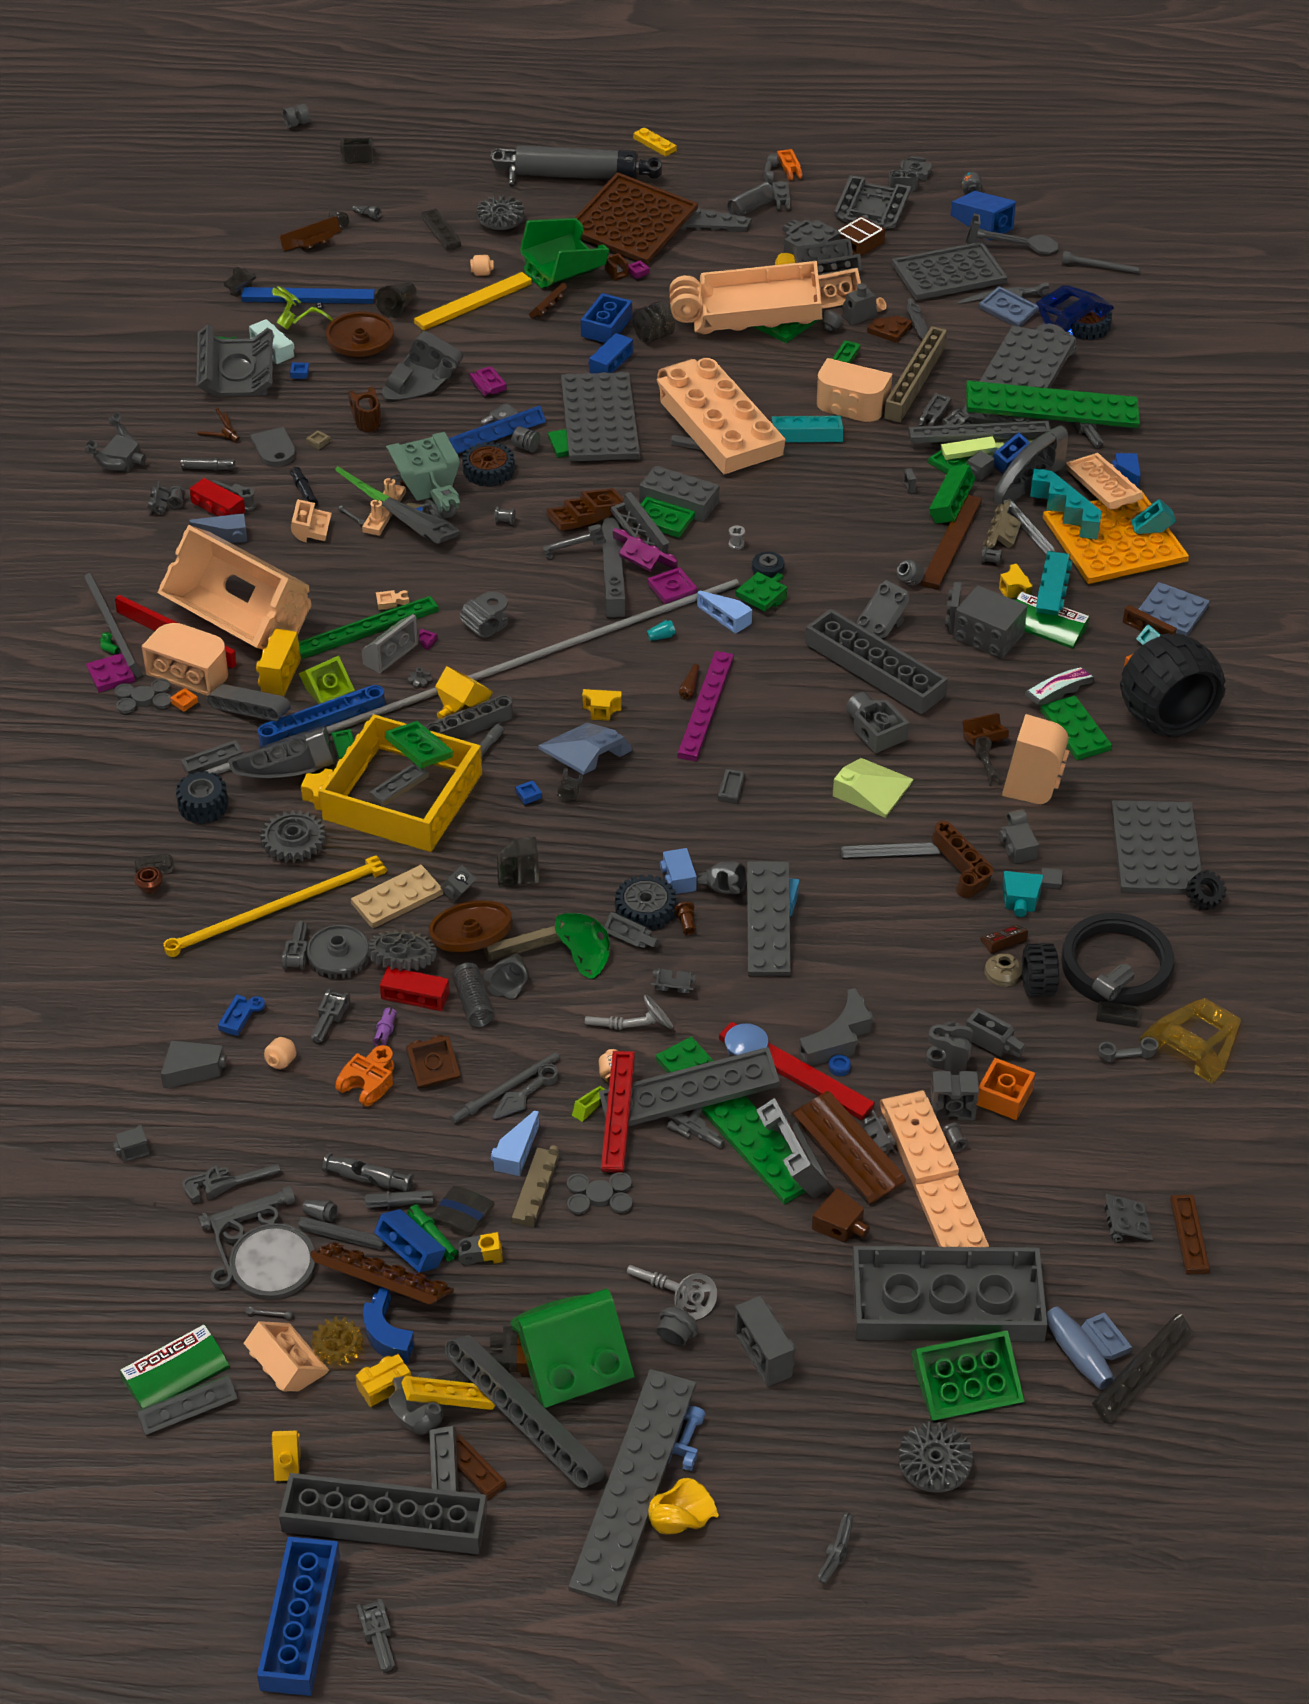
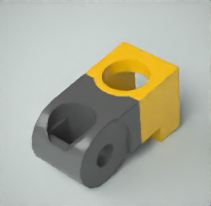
(480, 1249)

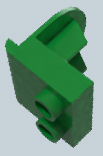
(573, 1346)

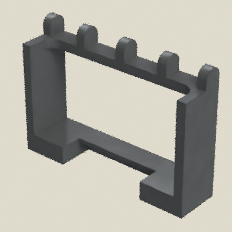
(803, 1162)

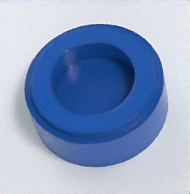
(839, 1065)

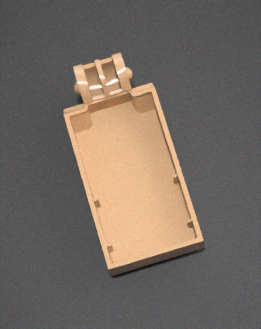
(748, 297)
(718, 415)

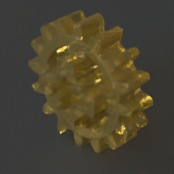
(337, 1340)

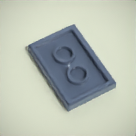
(1008, 307)

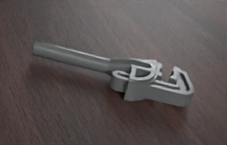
(218, 1181)

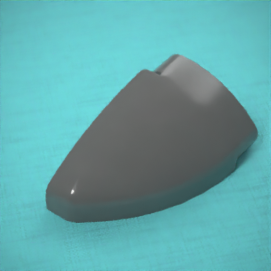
(1044, 453)
(295, 756)

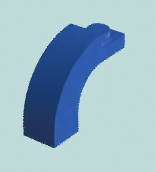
(381, 1335)

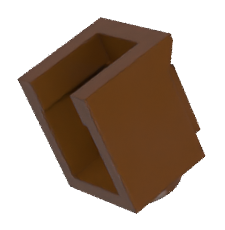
(616, 267)

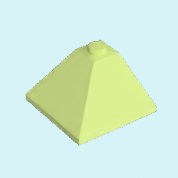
(870, 786)

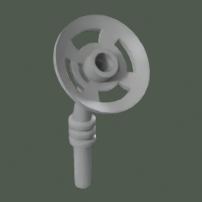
(654, 1015)
(688, 1292)

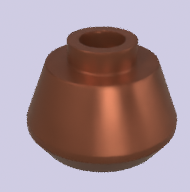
(148, 879)

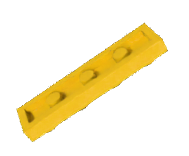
(445, 1392)

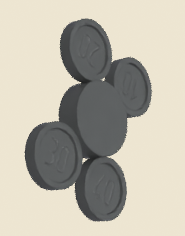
(143, 696)
(599, 1193)

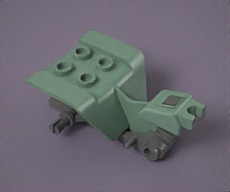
(429, 472)

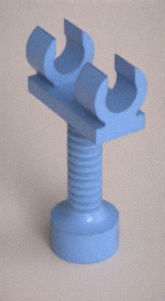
(693, 1417)

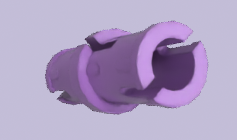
(385, 1027)

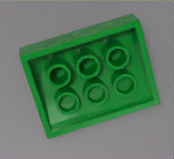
(967, 1375)

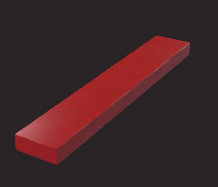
(618, 1111)

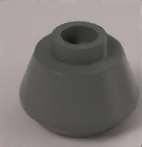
(831, 321)

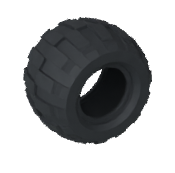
(1172, 685)

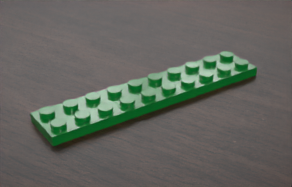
(1052, 404)
(740, 1126)

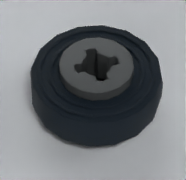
(768, 564)

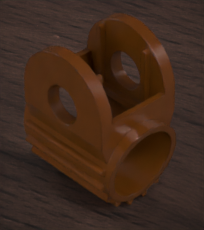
(365, 419)

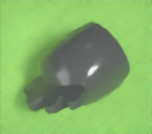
(725, 877)

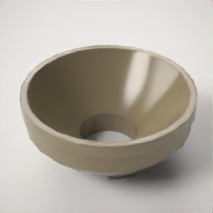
(1003, 975)

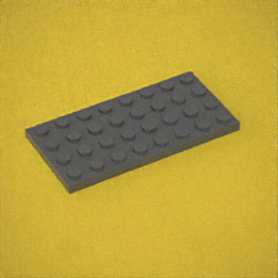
(1025, 359)
(599, 416)

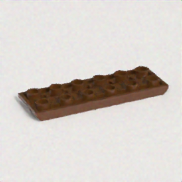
(849, 1147)
(377, 1272)

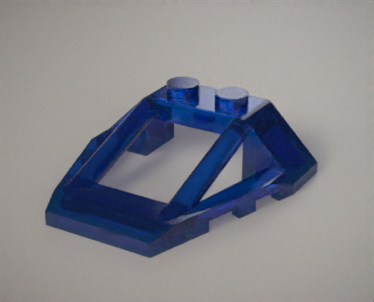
(1087, 303)

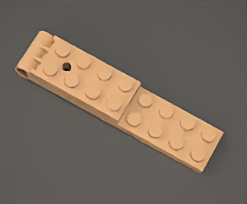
(932, 1170)

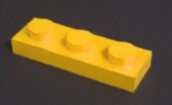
(654, 141)

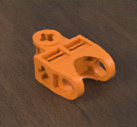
(369, 1073)

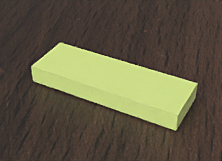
(968, 447)

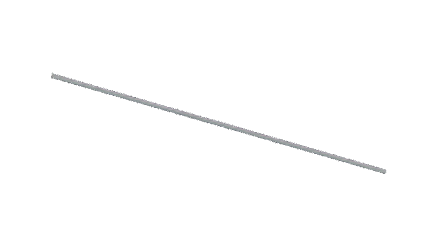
(517, 661)

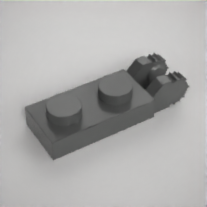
(782, 194)
(935, 409)

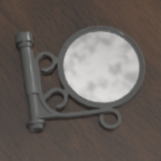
(268, 1259)

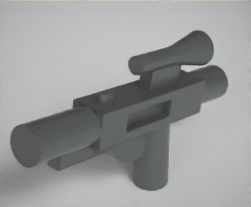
(695, 1126)

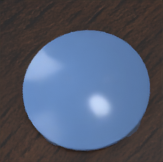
(745, 1038)

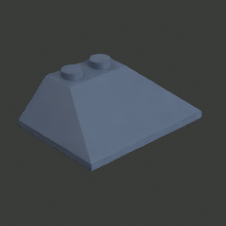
(584, 744)

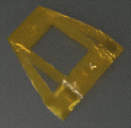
(1169, 1032)

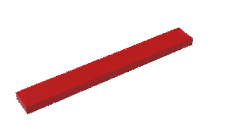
(155, 620)
(814, 1080)

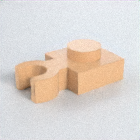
(389, 599)

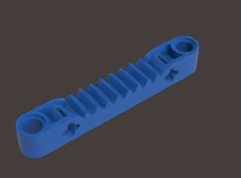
(323, 714)

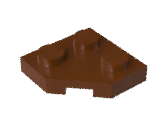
(890, 328)

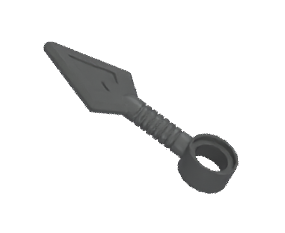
(516, 1101)

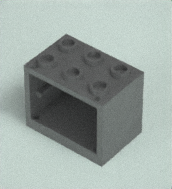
(990, 622)

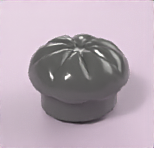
(676, 1326)

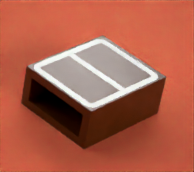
(864, 235)

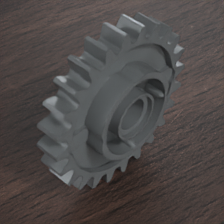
(293, 836)

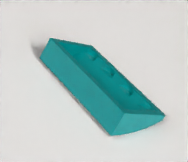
(809, 428)

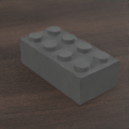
(680, 491)

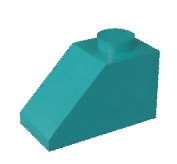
(1154, 518)

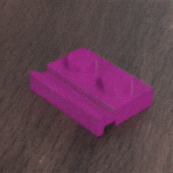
(488, 381)

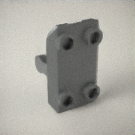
(884, 609)

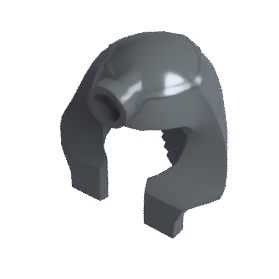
(413, 1417)

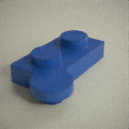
(239, 1013)

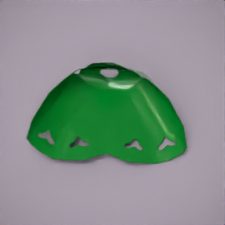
(584, 942)

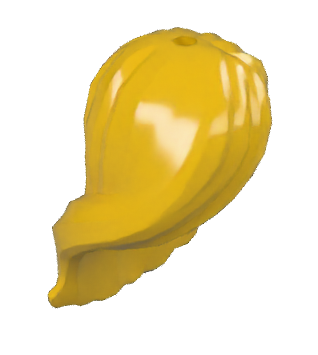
(682, 1507)

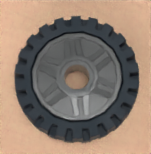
(646, 901)

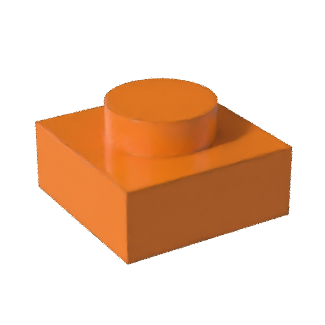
(184, 699)

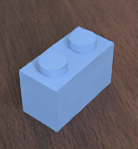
(679, 870)

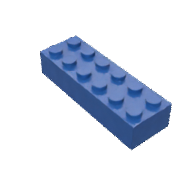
(299, 1616)

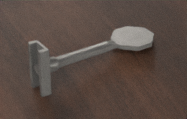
(1039, 243)

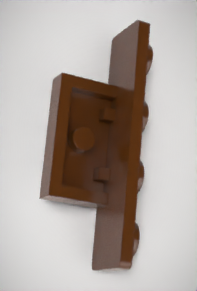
(310, 234)

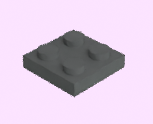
(954, 596)

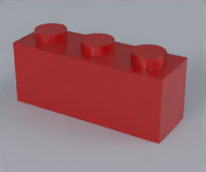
(216, 499)
(414, 989)

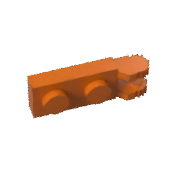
(789, 163)

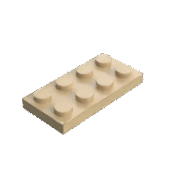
(396, 896)

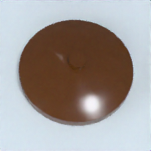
(360, 334)
(470, 926)

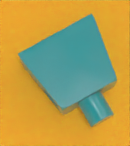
(1021, 891)

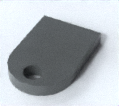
(274, 445)

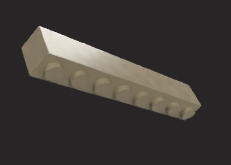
(915, 374)

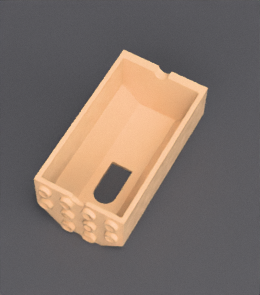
(200, 579)

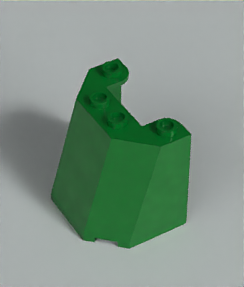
(556, 251)

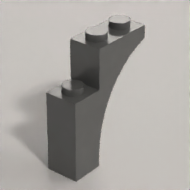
(841, 1035)

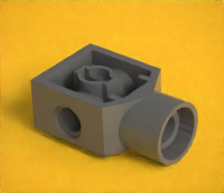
(877, 722)

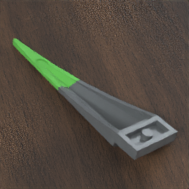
(428, 526)

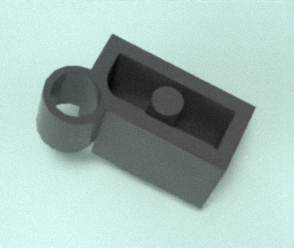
(1018, 837)

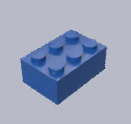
(606, 318)

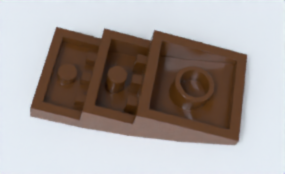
(586, 510)

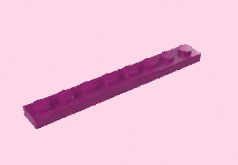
(705, 706)

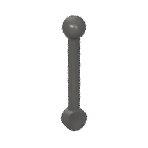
(341, 508)
(250, 1311)

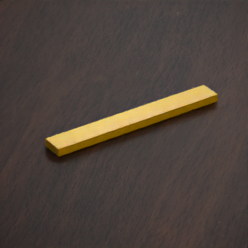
(472, 301)

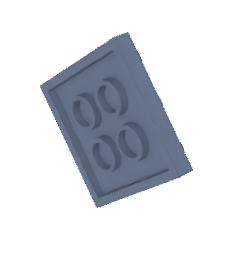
(1175, 607)

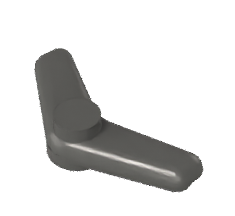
(836, 1552)

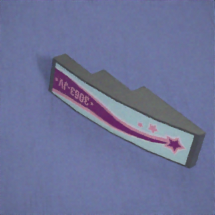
(1059, 685)

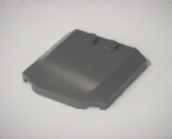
(873, 202)

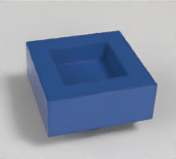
(299, 370)
(528, 792)

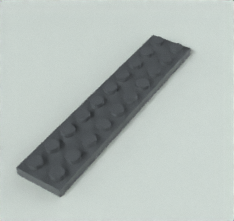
(631, 1486)

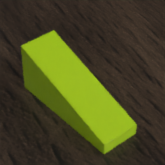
(587, 1104)

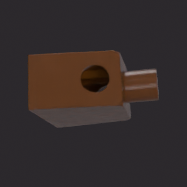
(840, 1217)

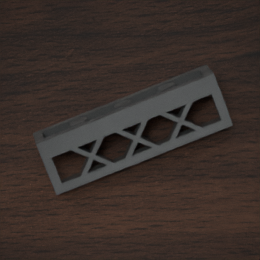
(643, 521)

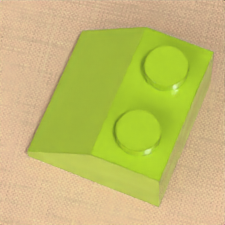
(327, 680)

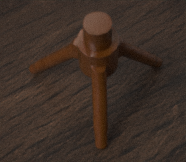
(227, 430)

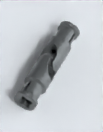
(378, 1175)

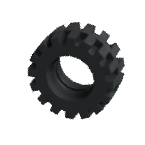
(1213, 883)

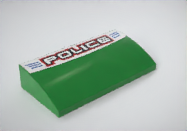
(1062, 629)
(174, 1367)

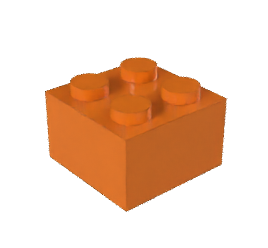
(1005, 1088)

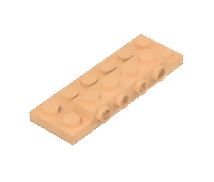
(1104, 481)

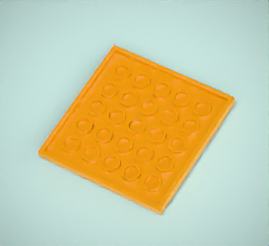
(1118, 547)

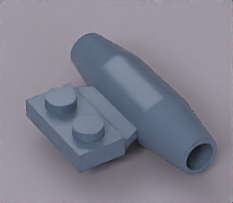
(1089, 1344)

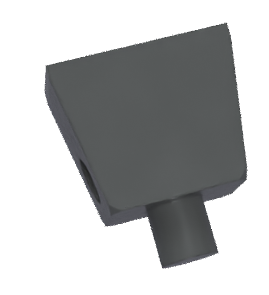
(860, 305)

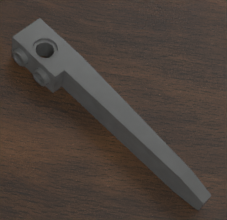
(613, 571)

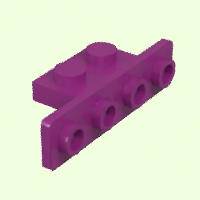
(642, 554)

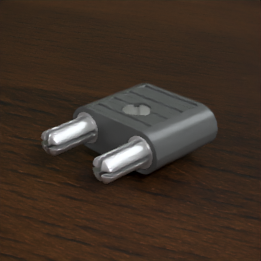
(499, 413)

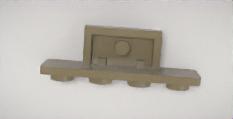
(1003, 527)

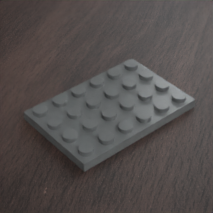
(949, 270)
(1155, 846)

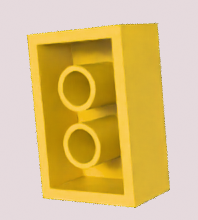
(279, 662)

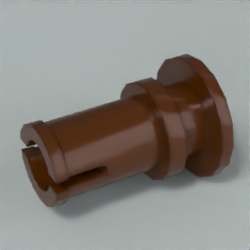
(685, 913)

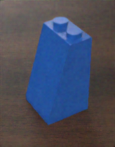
(995, 212)

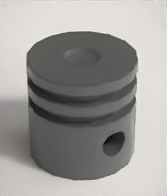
(528, 440)

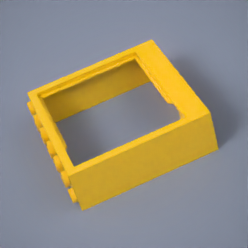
(388, 823)

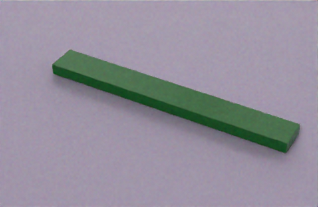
(365, 627)

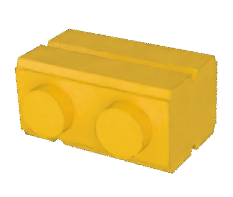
(377, 1383)

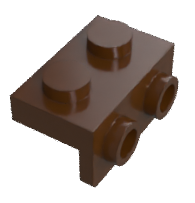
(984, 726)

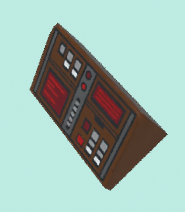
(1004, 938)

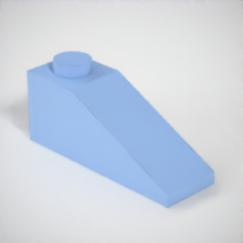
(725, 610)
(515, 1146)

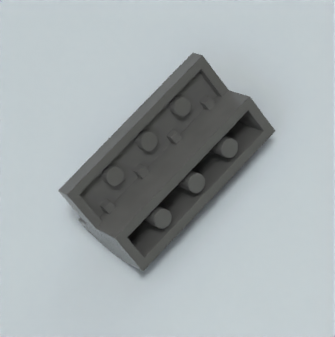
(828, 252)

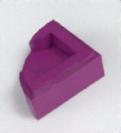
(427, 638)

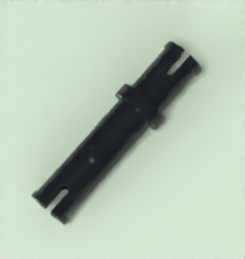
(301, 483)

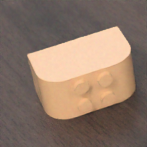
(852, 390)
(186, 657)
(1037, 761)

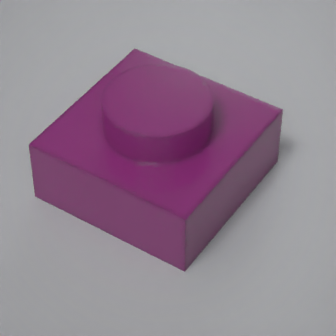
(638, 269)

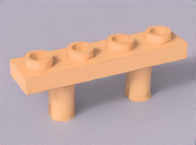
(380, 515)

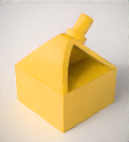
(459, 692)

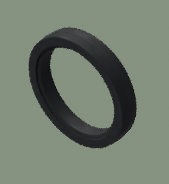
(1125, 924)

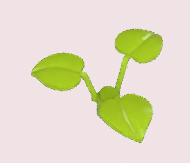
(287, 317)

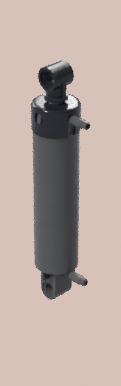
(573, 163)

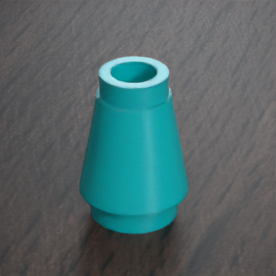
(661, 631)

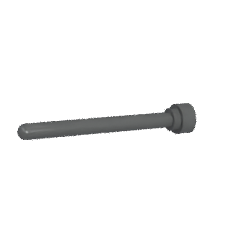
(1069, 258)

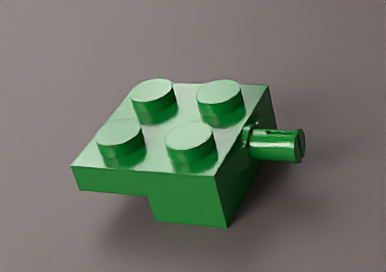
(763, 591)

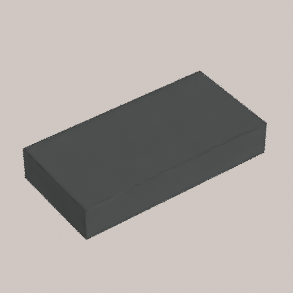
(731, 786)

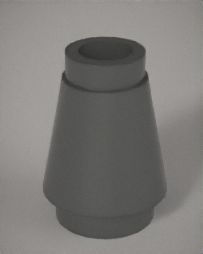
(321, 1209)

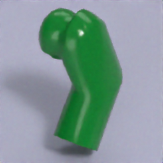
(106, 644)

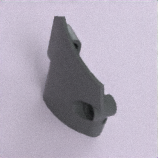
(423, 370)

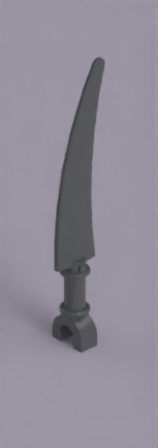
(1016, 290)

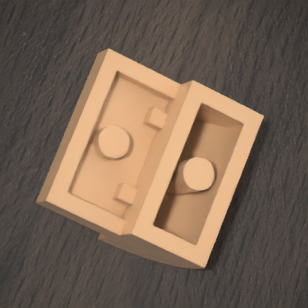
(309, 521)

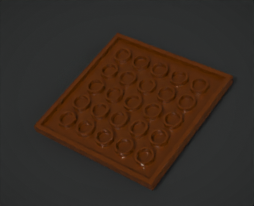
(634, 217)

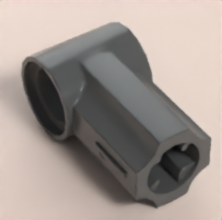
(1111, 984)

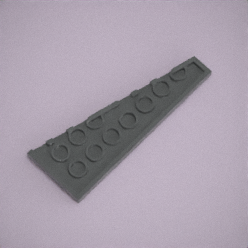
(717, 221)

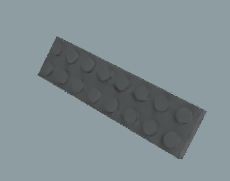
(700, 1086)

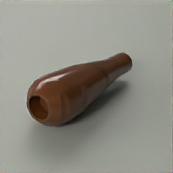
(688, 685)

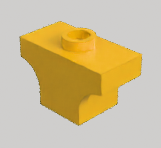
(1014, 582)
(601, 703)
(311, 786)
(286, 1454)

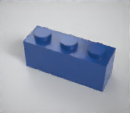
(611, 354)
(409, 1240)

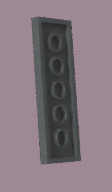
(768, 919)

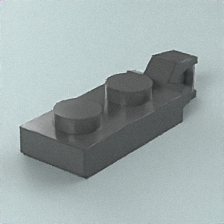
(630, 931)

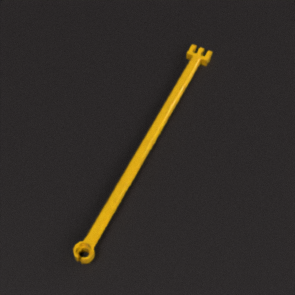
(372, 865)

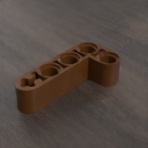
(974, 868)

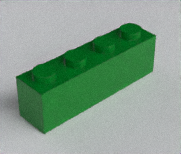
(952, 494)

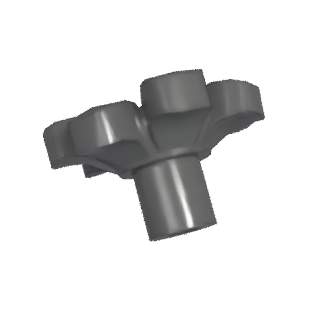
(420, 678)

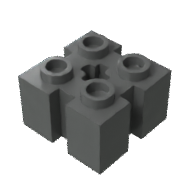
(954, 1095)

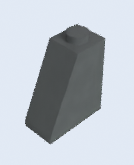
(191, 1063)

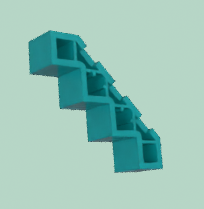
(1066, 499)
(1052, 583)

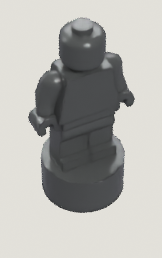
(374, 212)

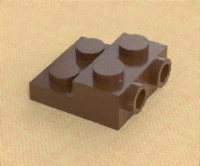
(432, 1061)

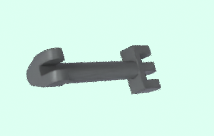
(596, 535)

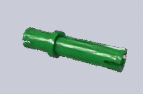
(427, 1224)

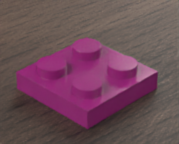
(672, 585)
(110, 672)

